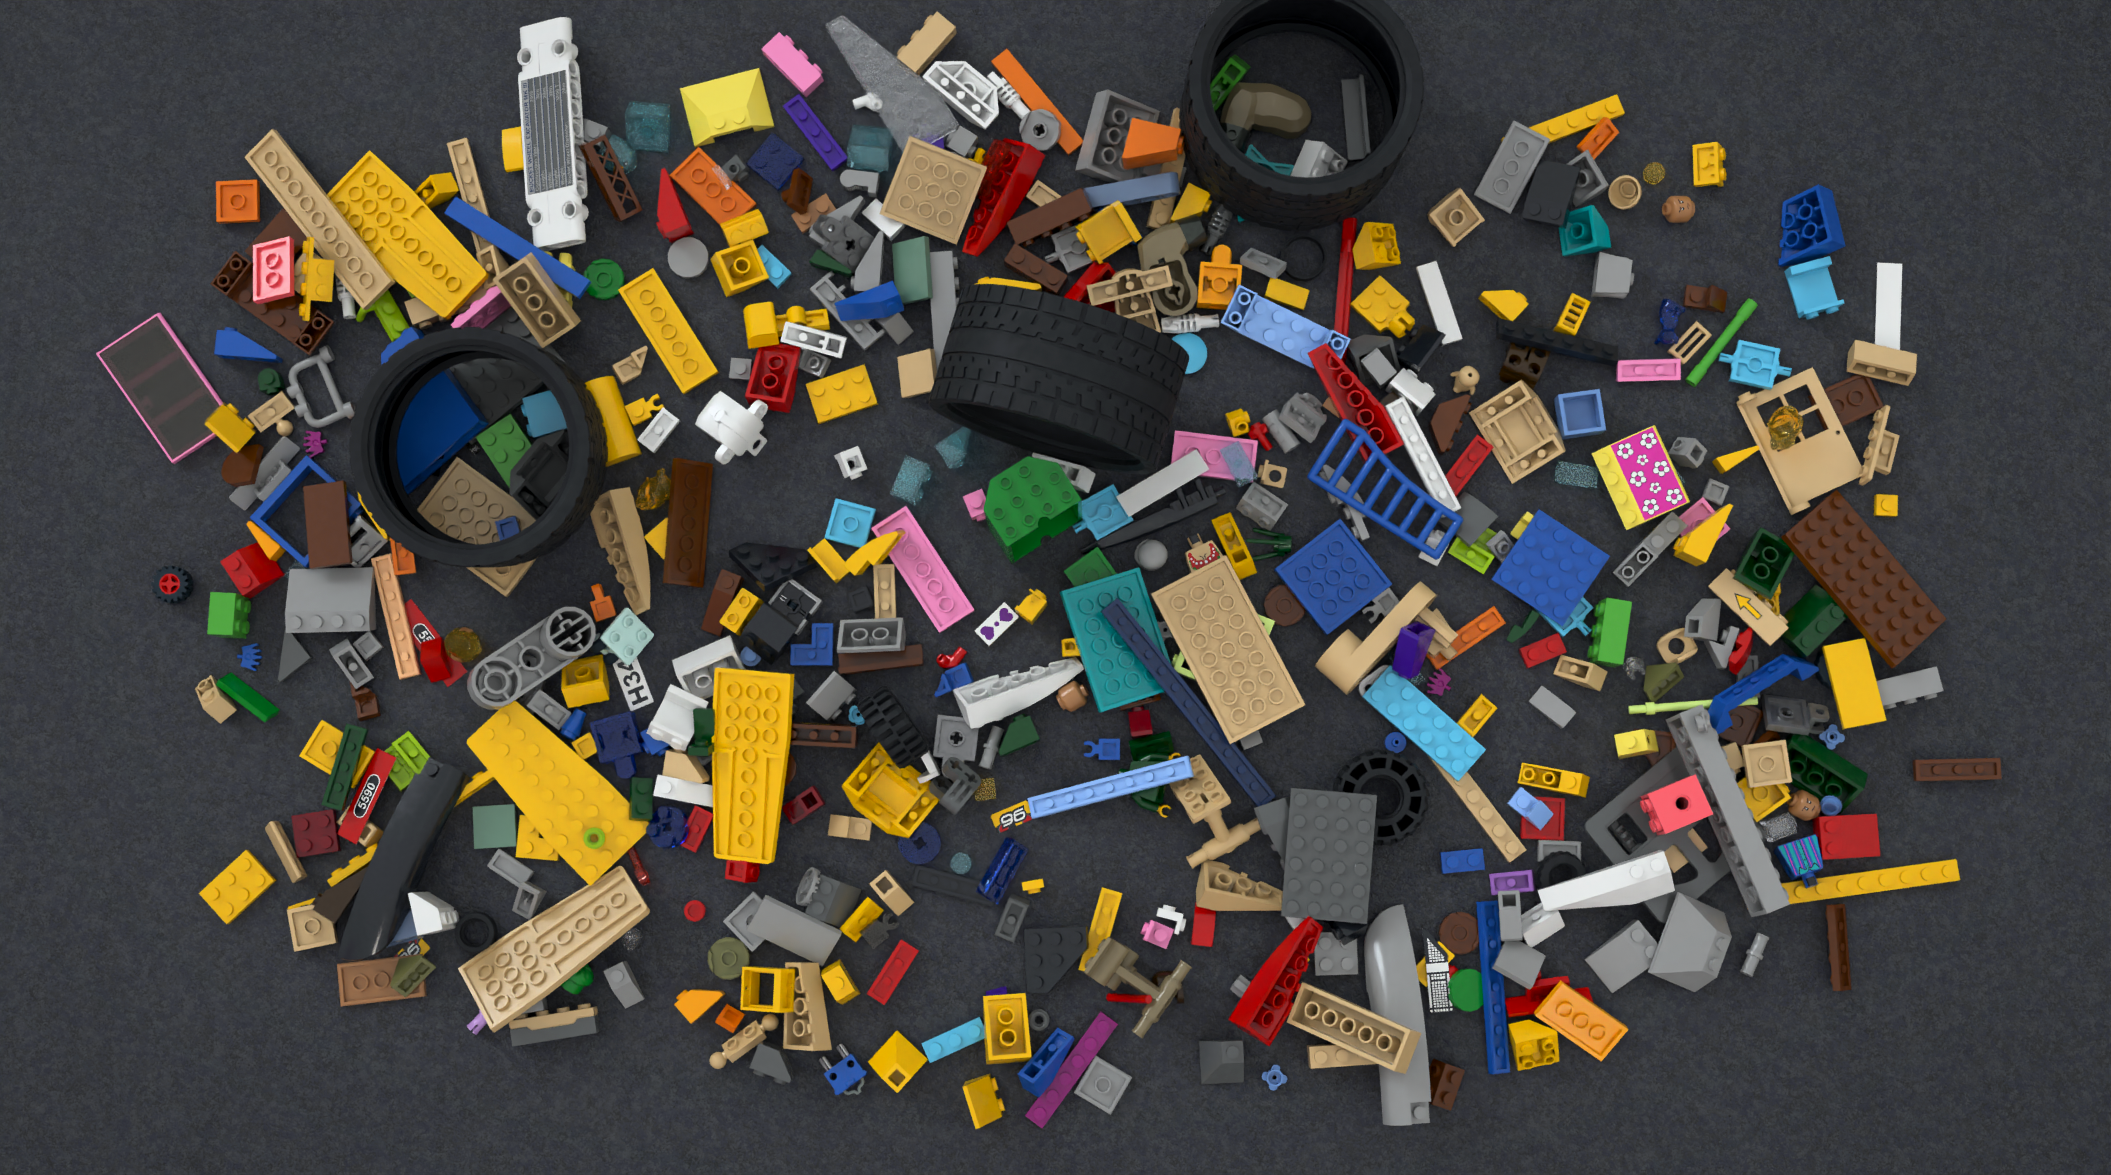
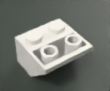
(1318, 160)

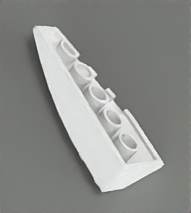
(1612, 886)

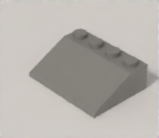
(1107, 136)
(330, 600)

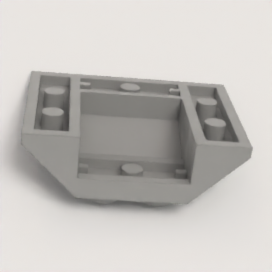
(1691, 944)

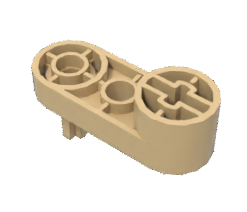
(1352, 659)

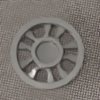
(807, 886)

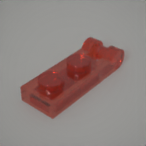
(993, 160)

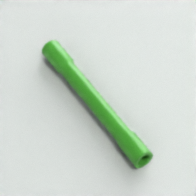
(1741, 316)

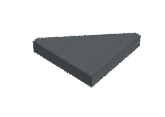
(292, 656)

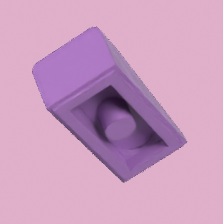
(1516, 880)

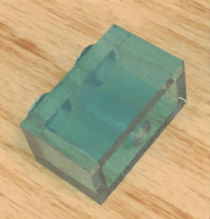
(910, 480)

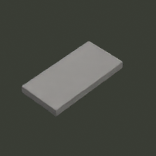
(1512, 167)
(794, 930)

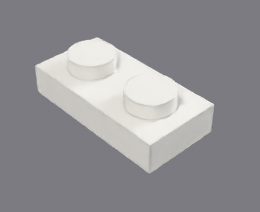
(658, 430)

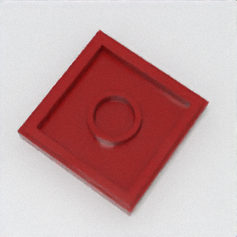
(1553, 828)

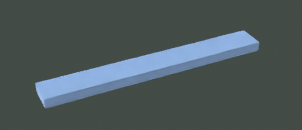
(1110, 787)

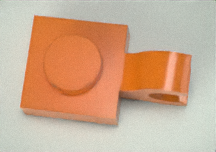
(602, 606)

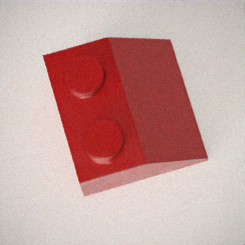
(251, 570)

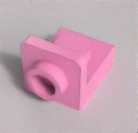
(975, 504)
(1157, 933)

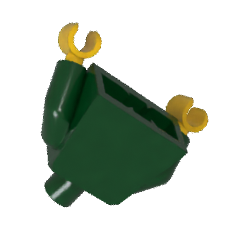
(1150, 798)

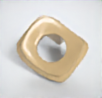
(1690, 647)

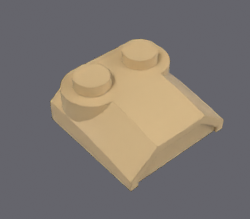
(1455, 216)

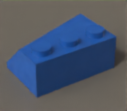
(1810, 227)

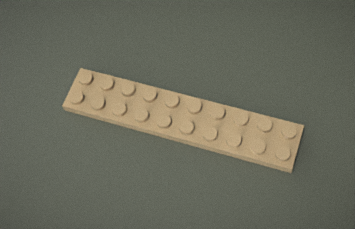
(319, 219)

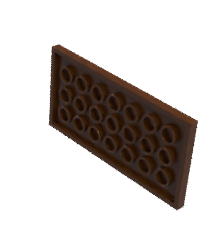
(1864, 578)

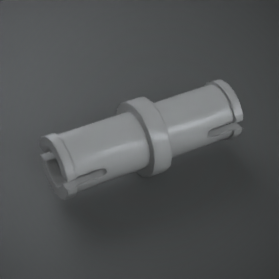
(991, 747)
(1754, 954)

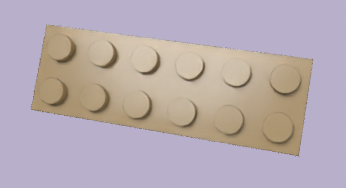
(1354, 1028)

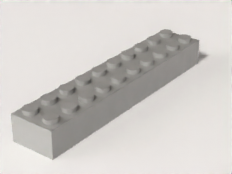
(1731, 817)

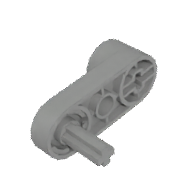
(507, 676)

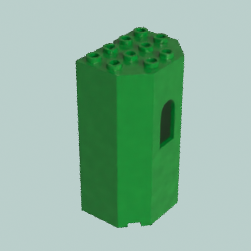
(1030, 503)

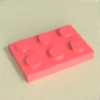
(273, 270)

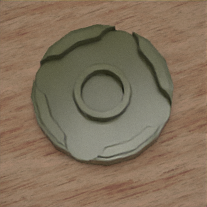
(728, 957)

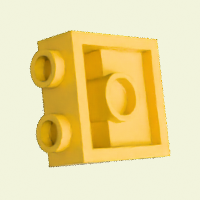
(1763, 799)

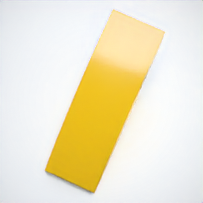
(873, 552)

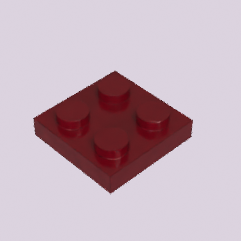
(315, 833)

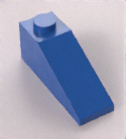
(871, 304)
(234, 345)
(1045, 1063)

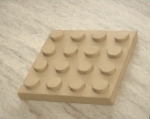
(933, 190)

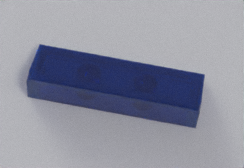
(1002, 870)

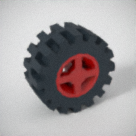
(165, 582)

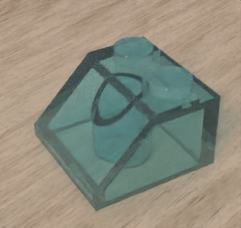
(648, 126)
(869, 148)

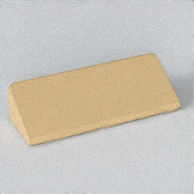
(285, 851)

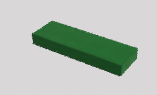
(247, 697)

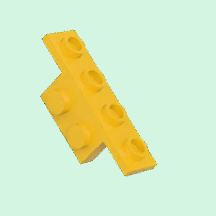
(317, 280)

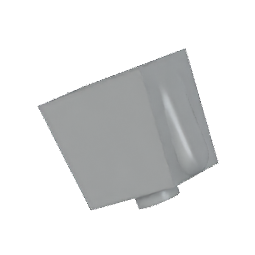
(1612, 276)

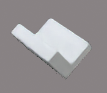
(1540, 924)

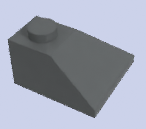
(1365, 344)
(1221, 1061)

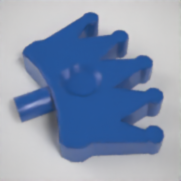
(249, 656)

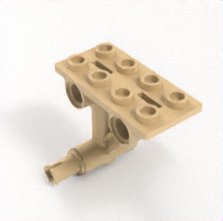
(1203, 799)

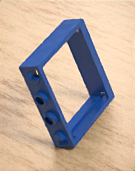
(284, 490)

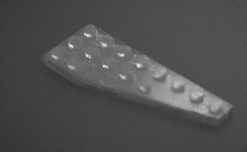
(898, 94)

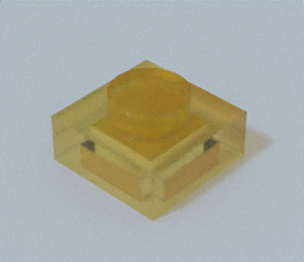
(986, 790)

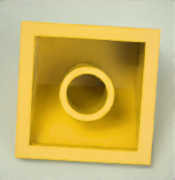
(739, 268)
(230, 426)
(585, 681)

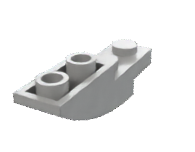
(1358, 529)
(1649, 548)

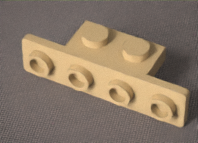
(1881, 448)

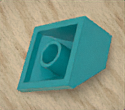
(1584, 232)

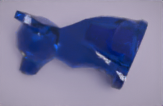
(1668, 317)

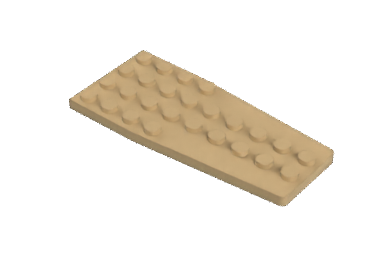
(552, 947)

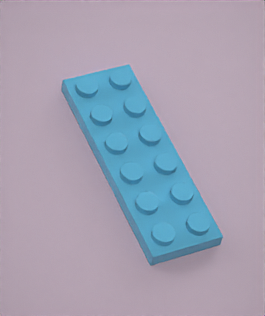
(1424, 723)

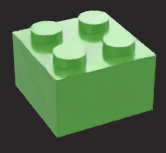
(228, 615)

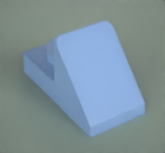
(1530, 808)

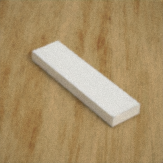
(1438, 302)

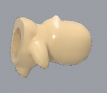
(1465, 379)

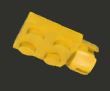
(1384, 308)

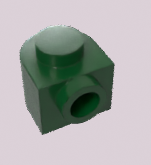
(270, 382)

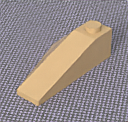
(1228, 891)

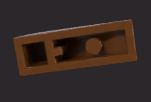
(723, 594)

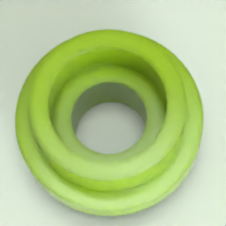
(594, 845)

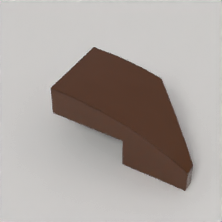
(366, 703)

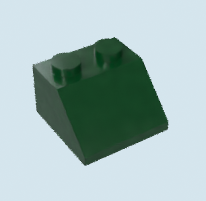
(1019, 735)

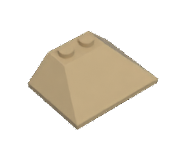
(1519, 430)

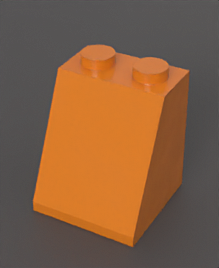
(1151, 144)

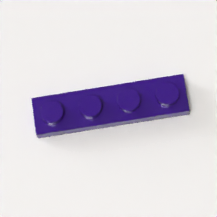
(815, 132)

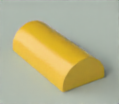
(620, 434)

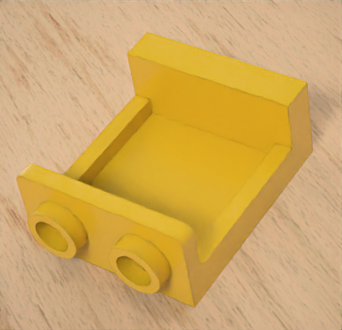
(1107, 232)

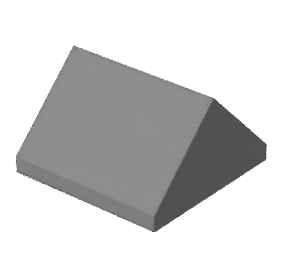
(1590, 180)

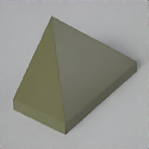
(1661, 679)
(410, 973)

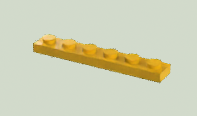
(1579, 119)

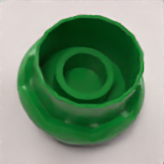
(579, 980)

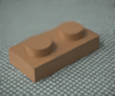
(819, 206)

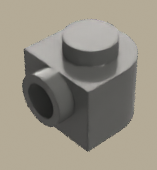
(736, 169)

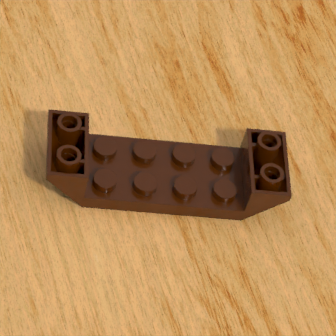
(282, 315)

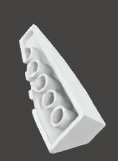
(1000, 697)

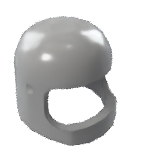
(1151, 554)

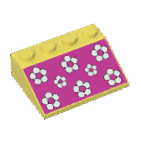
(1640, 477)

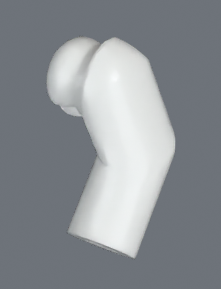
(863, 101)

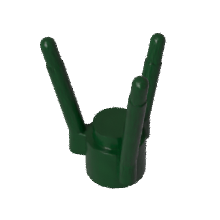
(1280, 543)

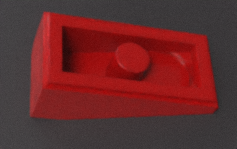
(1203, 927)

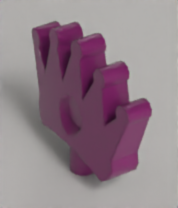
(315, 443)
(1439, 683)

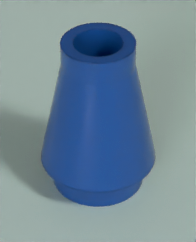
(572, 727)

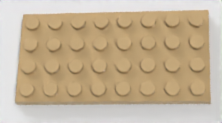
(1228, 649)

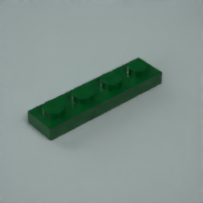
(345, 767)

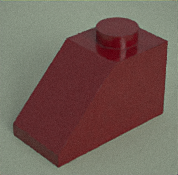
(1139, 722)

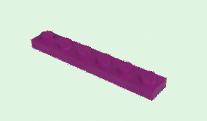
(1071, 1069)

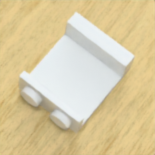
(675, 718)

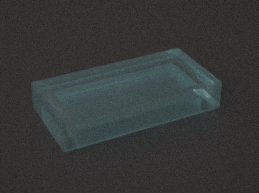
(1576, 474)

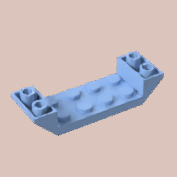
(1279, 327)

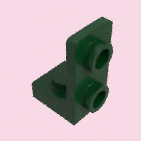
(703, 732)

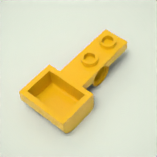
(765, 327)

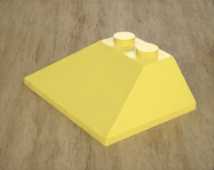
(726, 106)

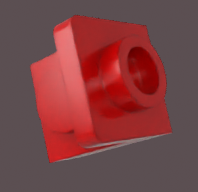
(742, 871)

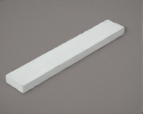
(1421, 454)

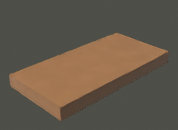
(370, 982)

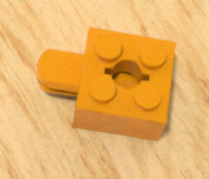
(1218, 280)

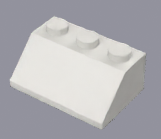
(698, 667)
(431, 913)

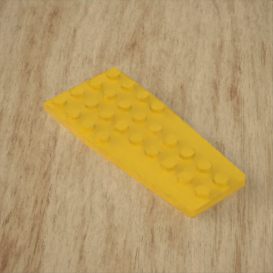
(407, 236)
(749, 761)
(556, 790)

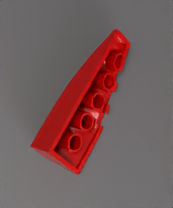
(1006, 195)
(1354, 401)
(1272, 989)

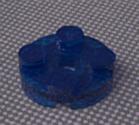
(660, 819)
(927, 852)

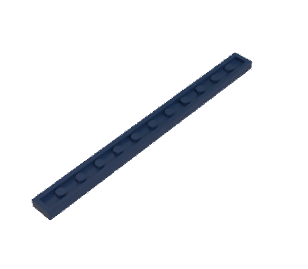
(1187, 703)

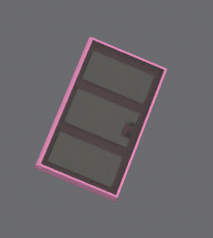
(163, 386)

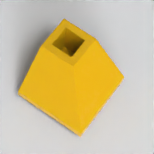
(1376, 247)
(1533, 1044)
(897, 1061)

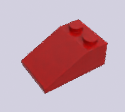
(671, 214)
(774, 377)
(1847, 836)

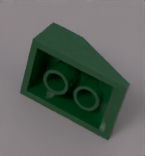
(1763, 563)

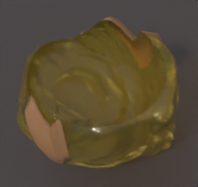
(462, 644)

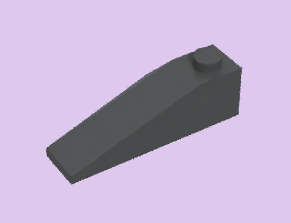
(1274, 821)

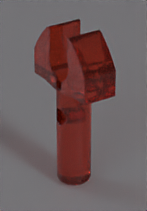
(639, 871)

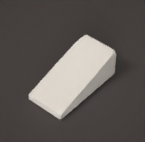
(889, 226)

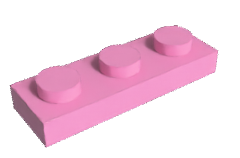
(1648, 370)

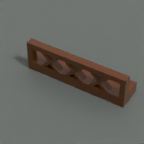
(603, 181)
(878, 661)

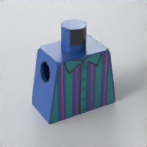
(1801, 859)

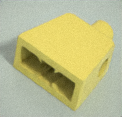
(1636, 743)

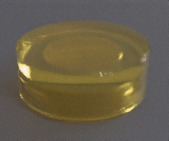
(1654, 173)

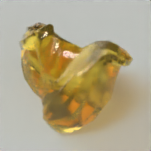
(1784, 427)
(654, 491)

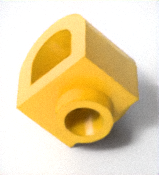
(1238, 422)

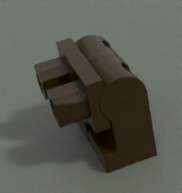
(1518, 368)

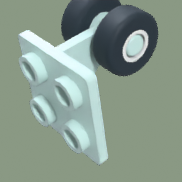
(622, 639)

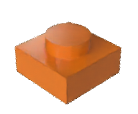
(730, 1018)

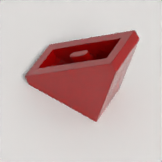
(435, 660)

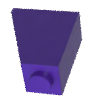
(1412, 649)

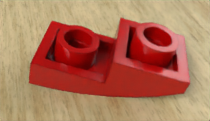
(1743, 649)

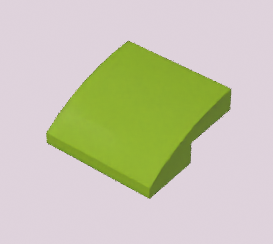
(1478, 554)
(409, 760)

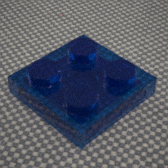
(775, 161)

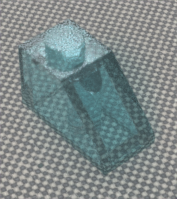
(955, 448)

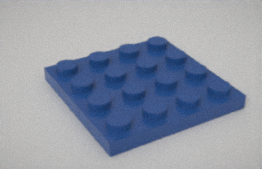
(1550, 567)
(1333, 577)

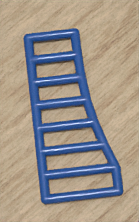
(1391, 469)

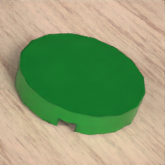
(605, 279)
(1466, 990)

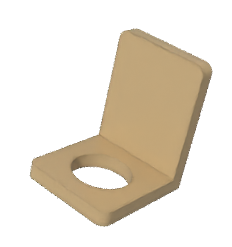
(1264, 471)

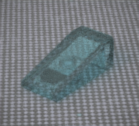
(1238, 464)

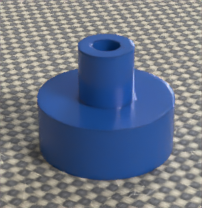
(1390, 739)

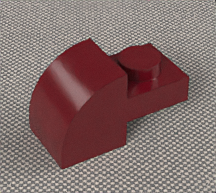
(803, 805)

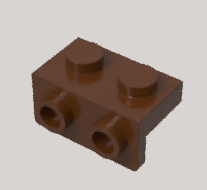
(1444, 1083)

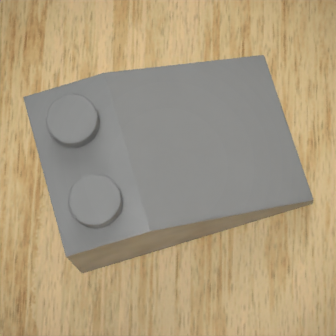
(1623, 956)

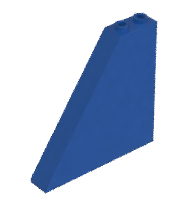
(435, 423)

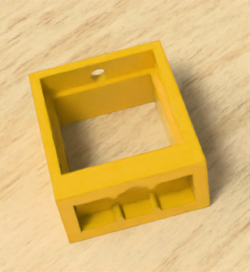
(783, 989)

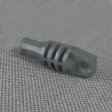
(1216, 228)

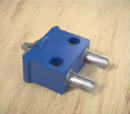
(846, 1075)

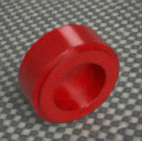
(694, 910)

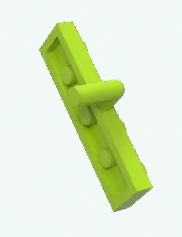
(388, 314)

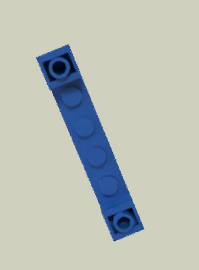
(1755, 683)

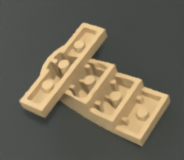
(1131, 293)

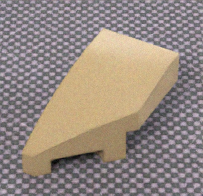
(631, 366)

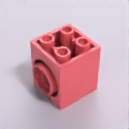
(1663, 810)

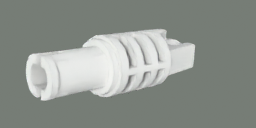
(1008, 95)
(347, 300)
(1188, 323)

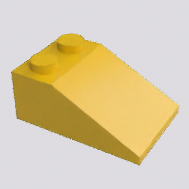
(1698, 543)
(1006, 1028)
(983, 1100)

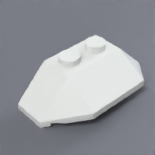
(965, 91)

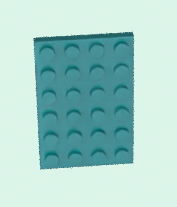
(1109, 663)

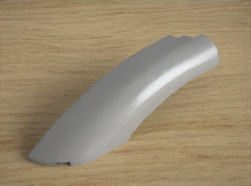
(1396, 995)

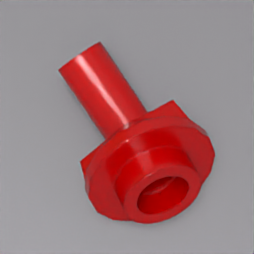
(1258, 431)

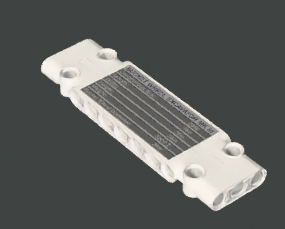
(552, 133)

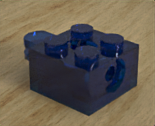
(618, 741)

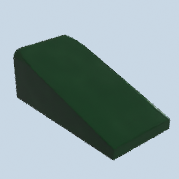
(825, 262)

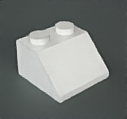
(1415, 392)

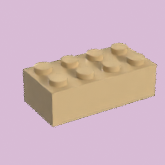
(536, 300)

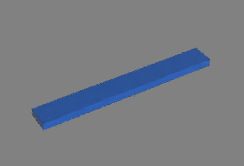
(516, 246)
(1493, 988)

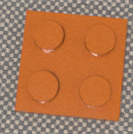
(237, 201)

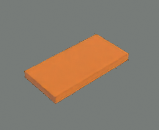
(702, 185)

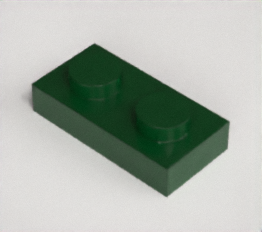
(1155, 743)
(641, 799)

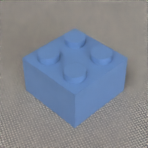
(1579, 414)

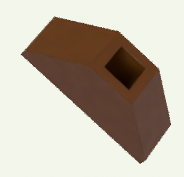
(1447, 421)

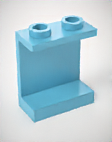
(1812, 288)

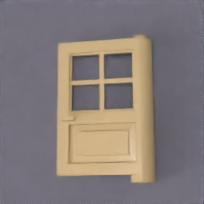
(1815, 462)

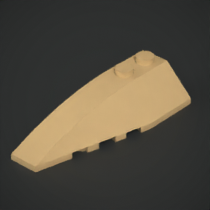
(622, 535)

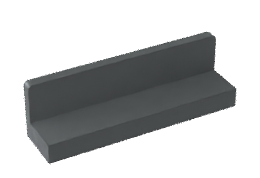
(1355, 119)

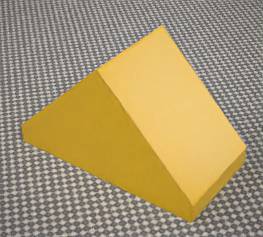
(657, 538)

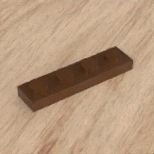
(1957, 769)
(1838, 945)

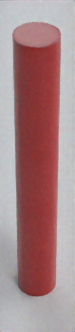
(1129, 998)

